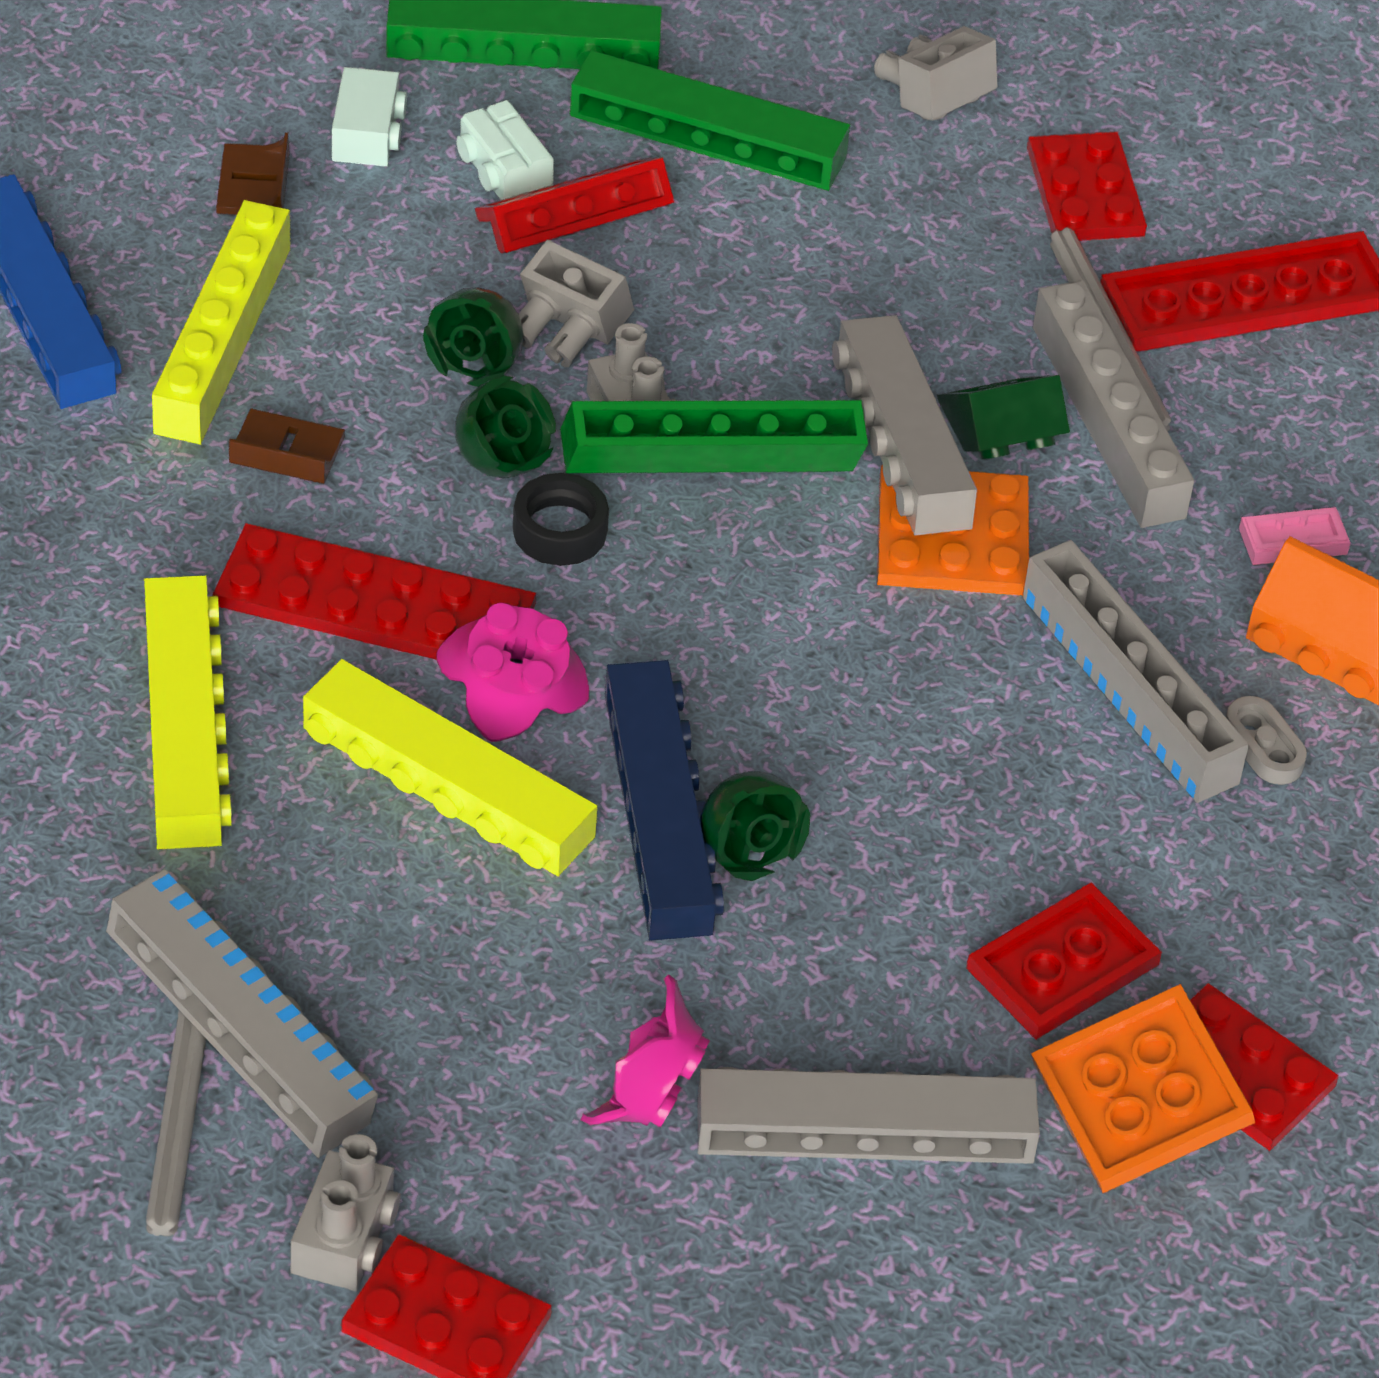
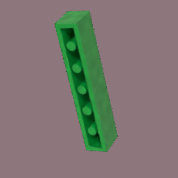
(522, 31)
(709, 120)
(713, 436)

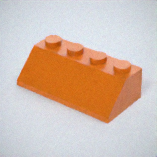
(1321, 618)

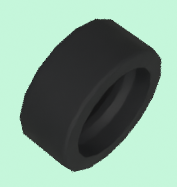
(556, 546)

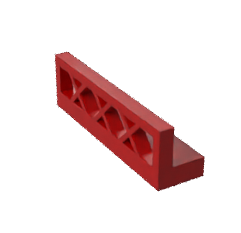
(578, 204)

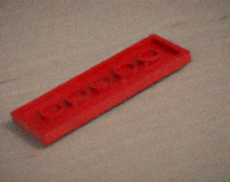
(1246, 291)
(354, 592)

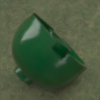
(470, 327)
(505, 428)
(757, 815)

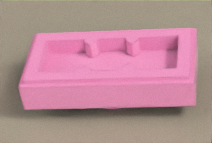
(1316, 527)

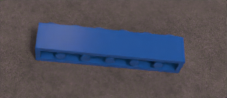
(49, 306)

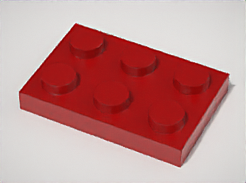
(1087, 185)
(1063, 960)
(1271, 1071)
(444, 1315)

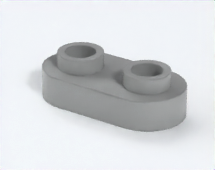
(1269, 742)

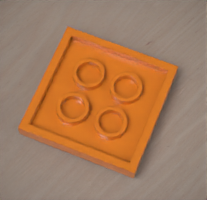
(981, 559)
(1142, 1088)

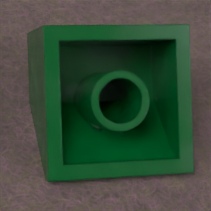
(1007, 414)

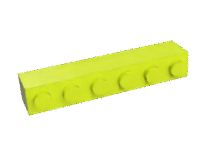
(221, 322)
(183, 714)
(449, 768)

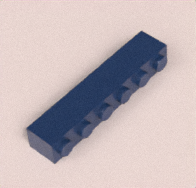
(661, 800)

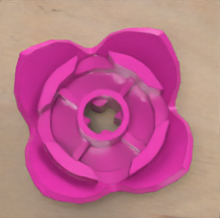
(508, 695)
(655, 1059)

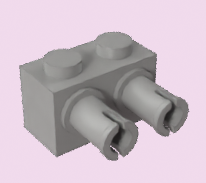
(942, 72)
(575, 292)
(628, 372)
(345, 1216)

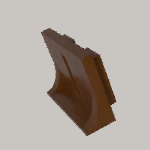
(253, 175)
(262, 441)

